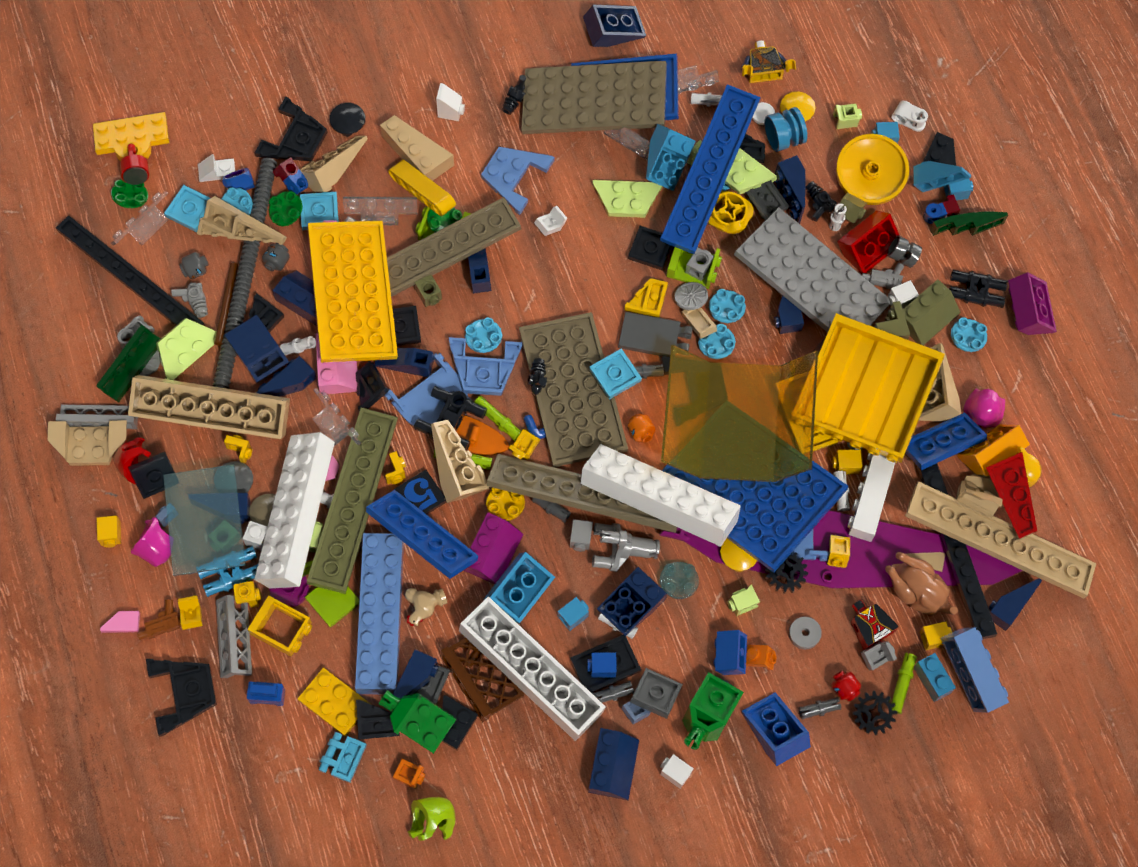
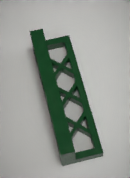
(130, 363)

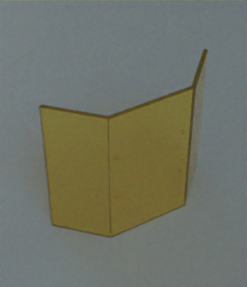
(739, 418)

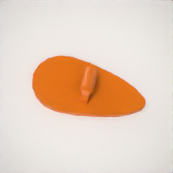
(482, 437)

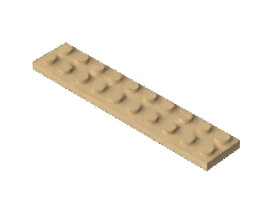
(1001, 540)

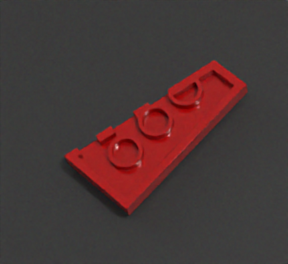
(1013, 487)

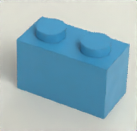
(934, 677)

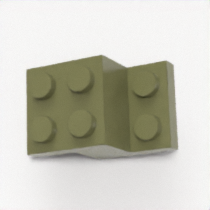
(895, 322)

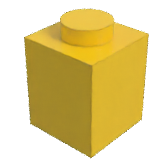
(848, 461)
(109, 531)
(932, 635)

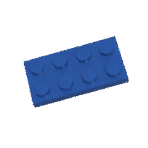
(944, 441)

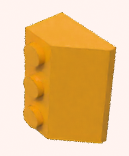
(1000, 445)

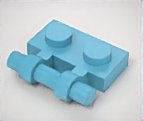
(348, 758)

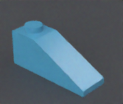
(933, 175)

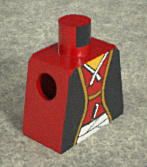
(871, 624)

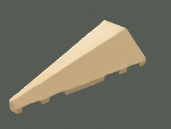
(230, 222)

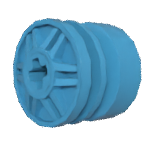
(785, 129)

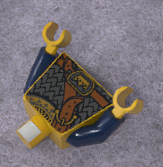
(765, 64)

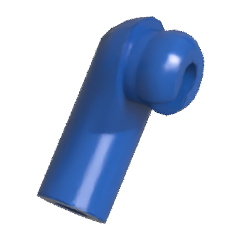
(532, 428)

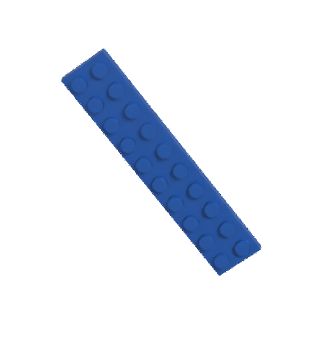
(710, 169)

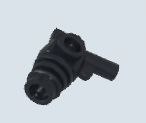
(515, 94)
(821, 200)
(536, 377)

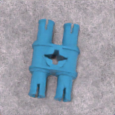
(227, 582)

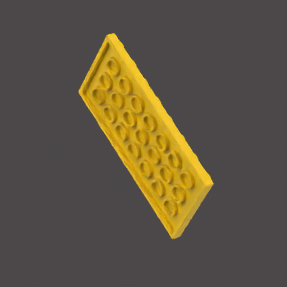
(352, 291)

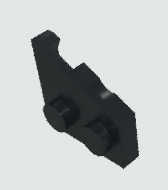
(266, 312)

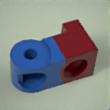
(291, 176)
(942, 210)

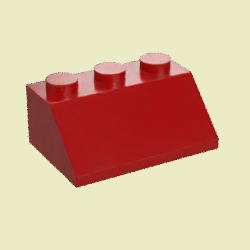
(869, 241)

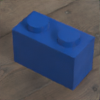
(730, 652)

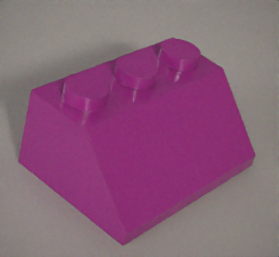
(1031, 305)
(495, 548)

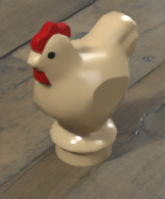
(424, 604)

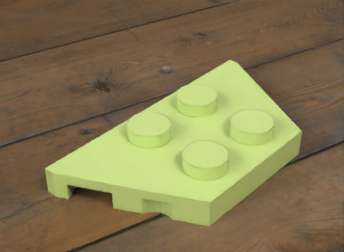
(747, 173)
(626, 197)
(184, 346)

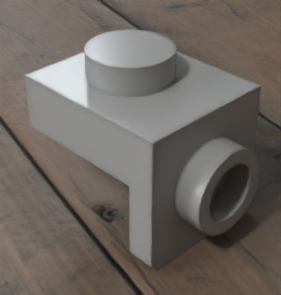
(878, 654)

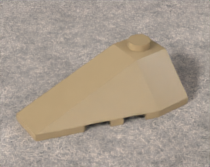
(456, 469)

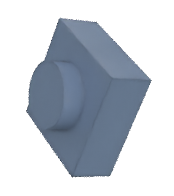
(162, 516)
(634, 712)

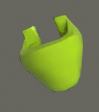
(435, 811)

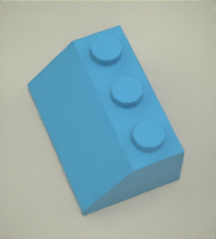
(520, 586)

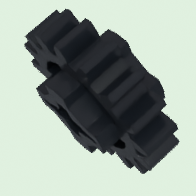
(789, 582)
(887, 718)

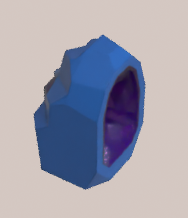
(239, 179)

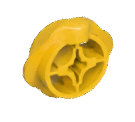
(741, 206)

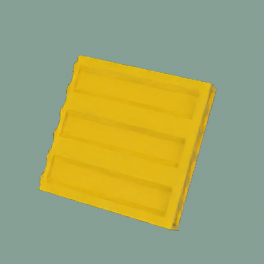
(872, 387)

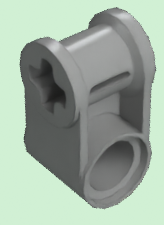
(130, 329)

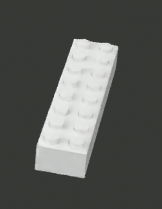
(660, 495)
(294, 511)
(532, 668)

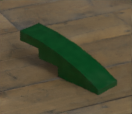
(974, 222)

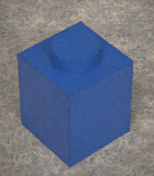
(602, 665)

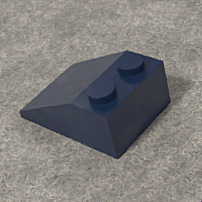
(613, 25)

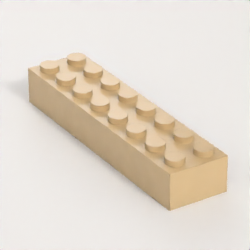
(209, 406)

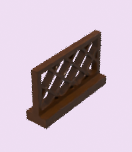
(467, 685)

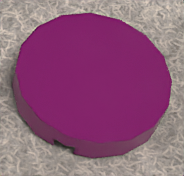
(291, 595)

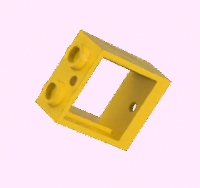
(263, 616)

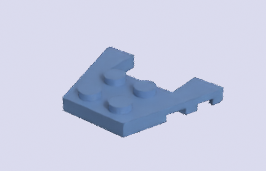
(508, 168)
(480, 374)

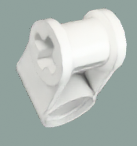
(909, 115)

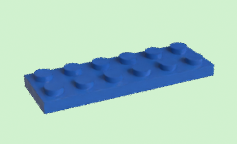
(422, 534)

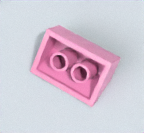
(336, 376)

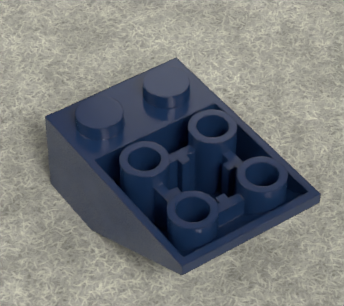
(791, 185)
(256, 348)
(632, 601)

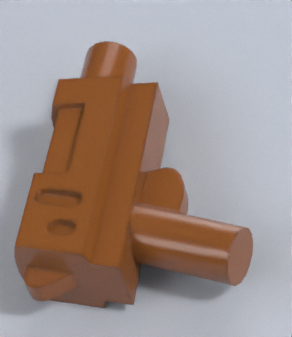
(166, 622)

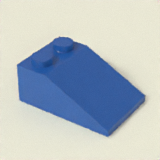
(777, 729)

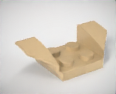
(87, 444)
(979, 494)

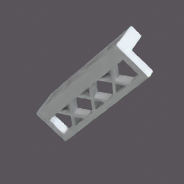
(90, 420)
(228, 637)

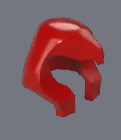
(128, 455)

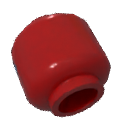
(846, 685)

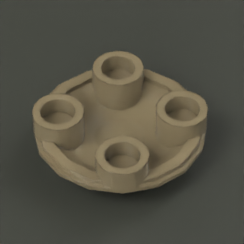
(261, 509)

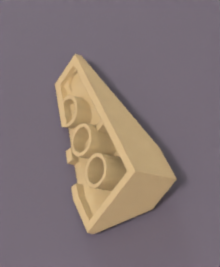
(328, 171)
(943, 399)

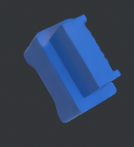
(266, 693)

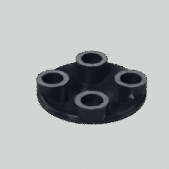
(347, 118)

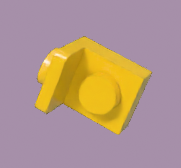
(838, 551)

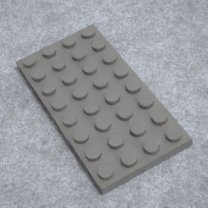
(810, 273)

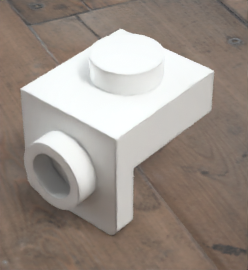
(551, 222)

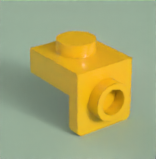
(240, 445)
(524, 445)
(398, 465)
(247, 593)
(190, 612)

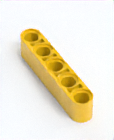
(422, 187)

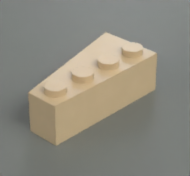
(416, 148)

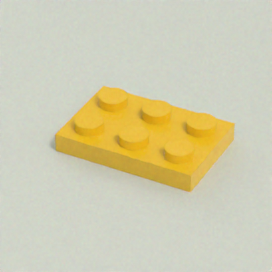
(332, 701)

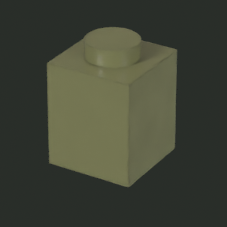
(854, 207)

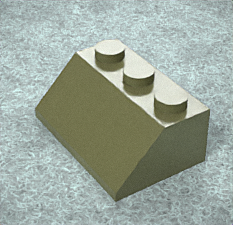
(930, 312)

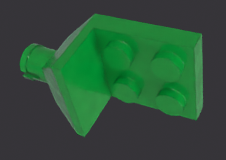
(710, 710)
(418, 719)

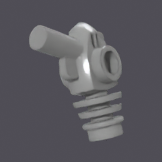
(195, 296)

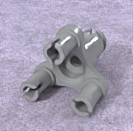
(622, 546)

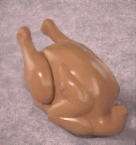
(920, 586)

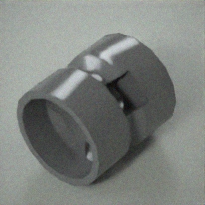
(904, 251)

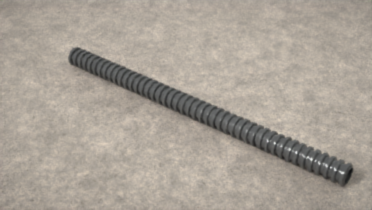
(244, 274)

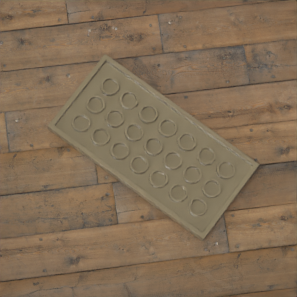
(594, 97)
(572, 404)

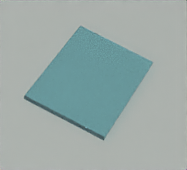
(204, 520)

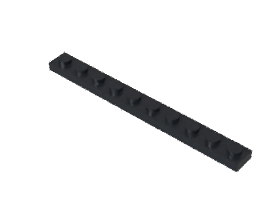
(124, 272)
(962, 566)

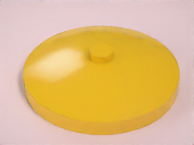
(872, 168)

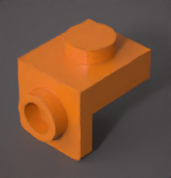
(760, 656)
(409, 773)

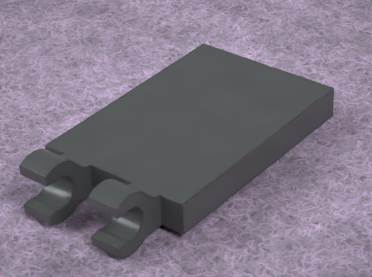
(652, 334)

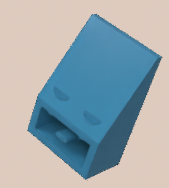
(667, 156)

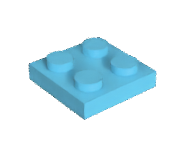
(187, 208)
(318, 208)
(615, 373)

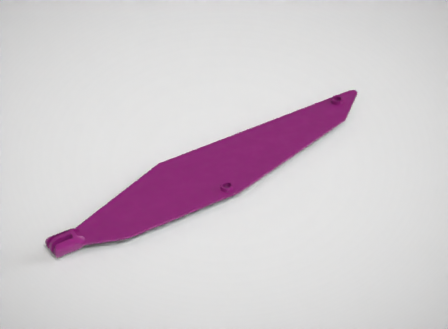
(867, 559)

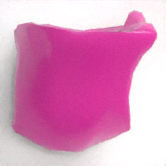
(985, 408)
(153, 544)

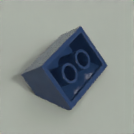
(297, 294)
(614, 764)

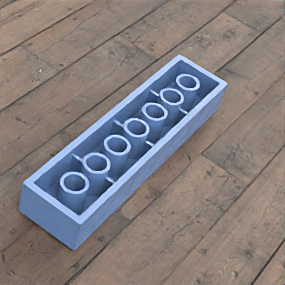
(379, 614)

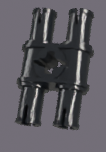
(971, 293)

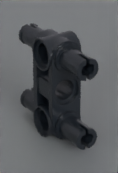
(452, 412)

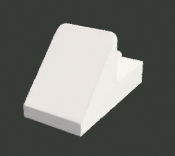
(215, 170)

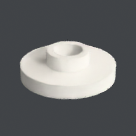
(762, 110)

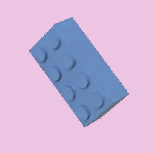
(975, 670)

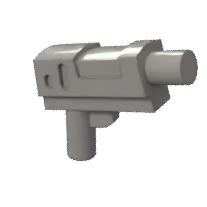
(886, 279)

